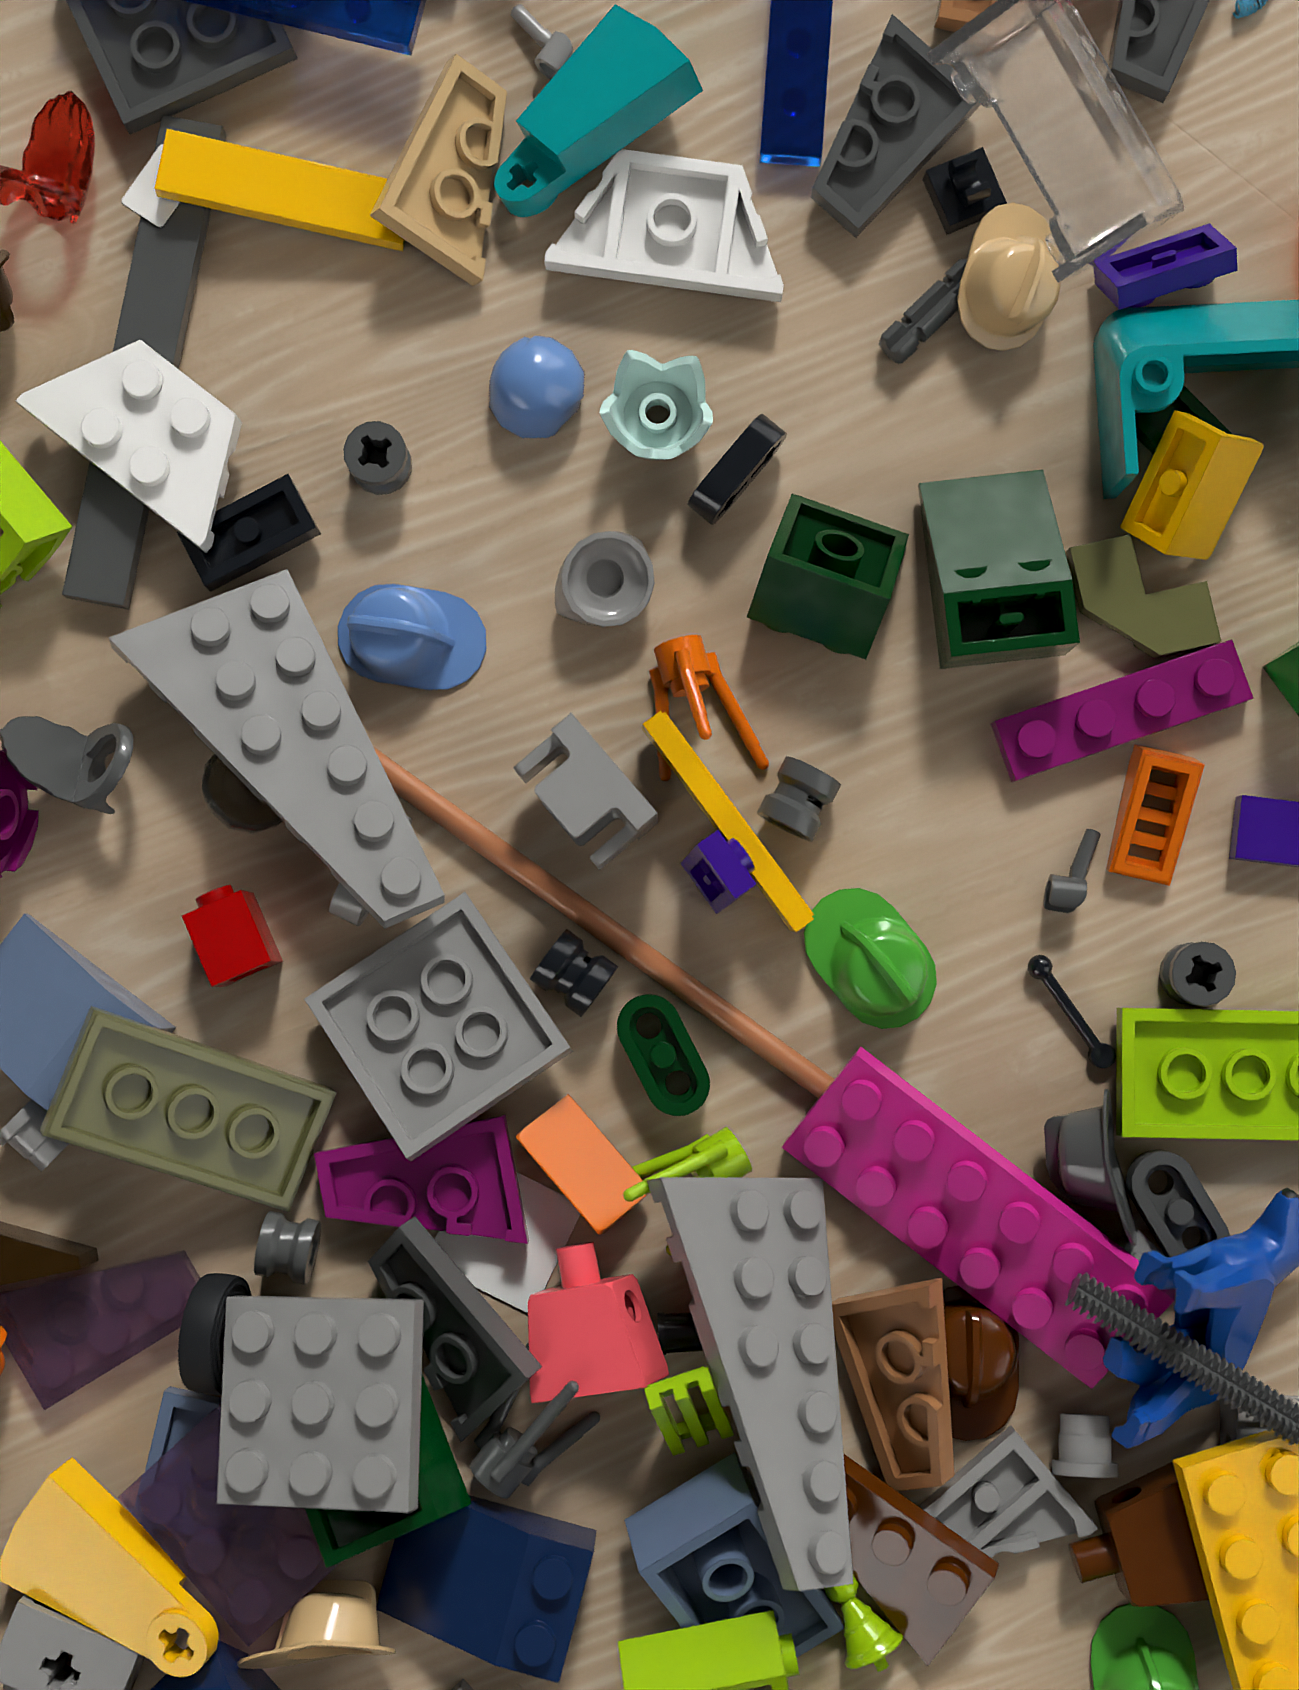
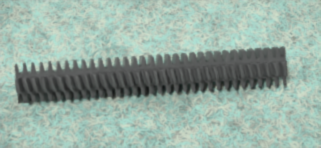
(1209, 1369)

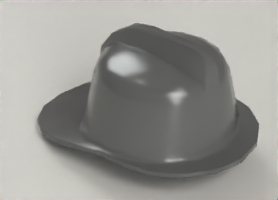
(1085, 1161)

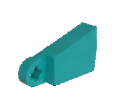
(593, 107)

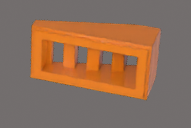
(1182, 797)

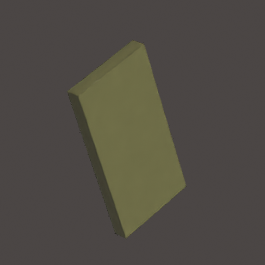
(187, 1110)

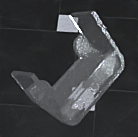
(1067, 124)

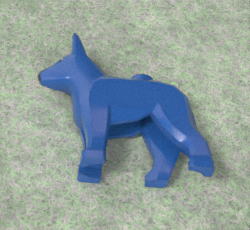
(1218, 1303)

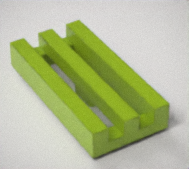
(694, 1425)

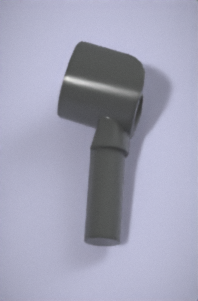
(1068, 893)

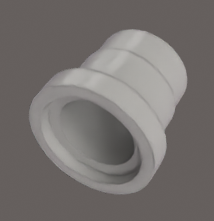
(26, 1138)
(1085, 1447)

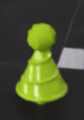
(865, 1633)

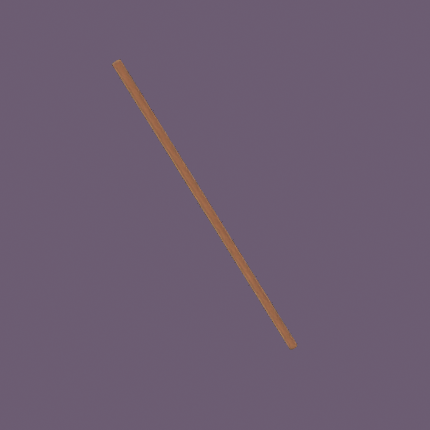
(605, 929)

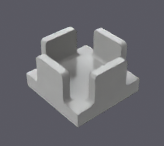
(587, 790)

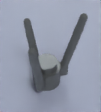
(508, 1456)

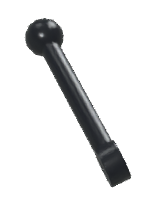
(1099, 1053)

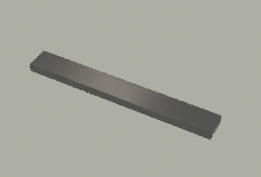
(158, 313)

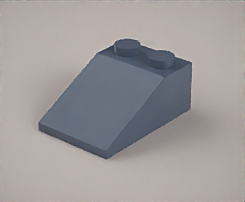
(45, 1003)
(712, 1560)

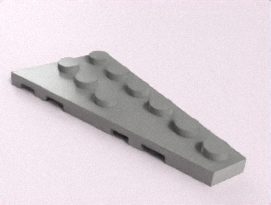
(278, 716)
(769, 1340)

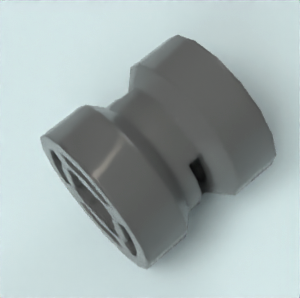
(799, 798)

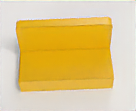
(1190, 487)

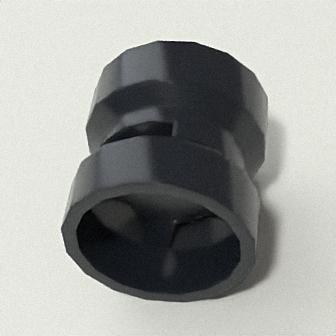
(573, 972)

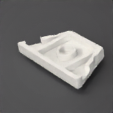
(670, 227)
(146, 432)

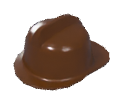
(980, 1366)

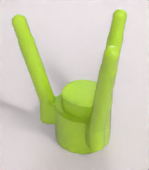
(705, 1158)

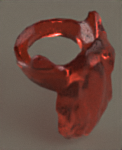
(55, 162)

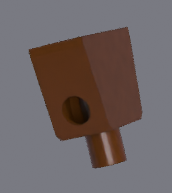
(1144, 1543)

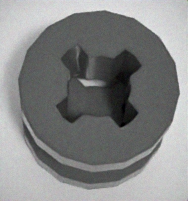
(385, 470)
(1184, 978)
(287, 1247)

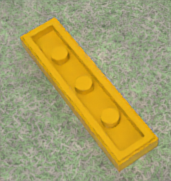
(272, 188)
(727, 819)

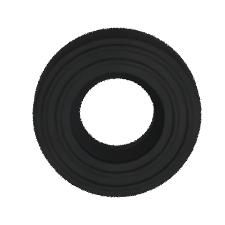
(204, 1331)

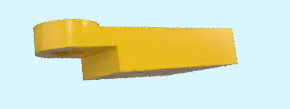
(105, 1571)

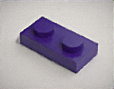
(1165, 266)
(720, 870)

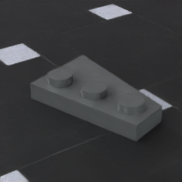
(891, 131)

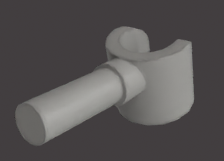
(555, 46)

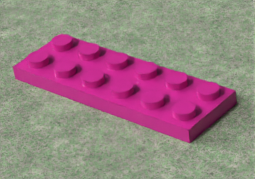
(967, 1211)

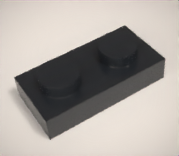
(253, 533)

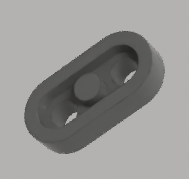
(1177, 1206)

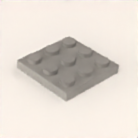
(437, 1026)
(321, 1403)

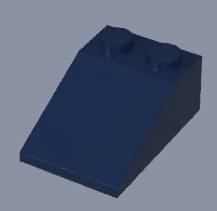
(493, 1584)

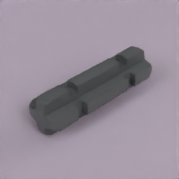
(923, 316)

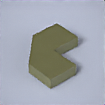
(1113, 594)

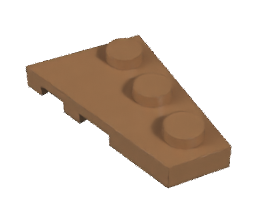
(900, 1378)

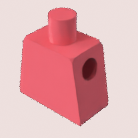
(591, 1331)

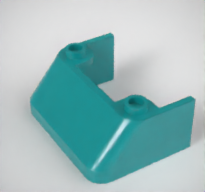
(1149, 350)

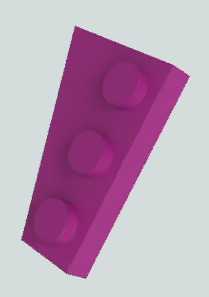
(454, 1187)

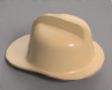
(1008, 278)
(325, 1624)

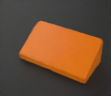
(581, 1163)

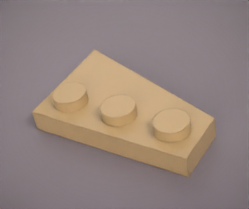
(445, 171)

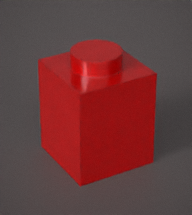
(231, 936)

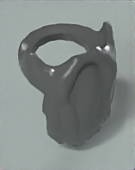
(67, 761)

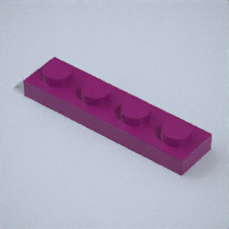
(1121, 710)

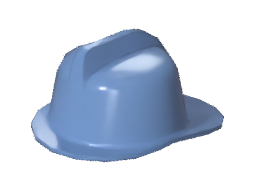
(412, 637)

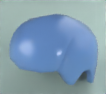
(535, 387)

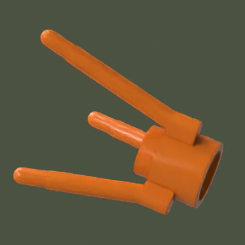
(685, 669)

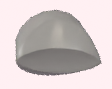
(604, 580)

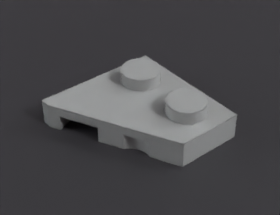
(1007, 1500)

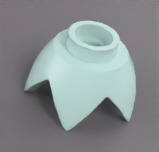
(647, 383)

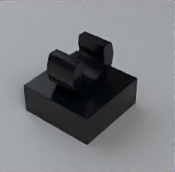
(963, 190)

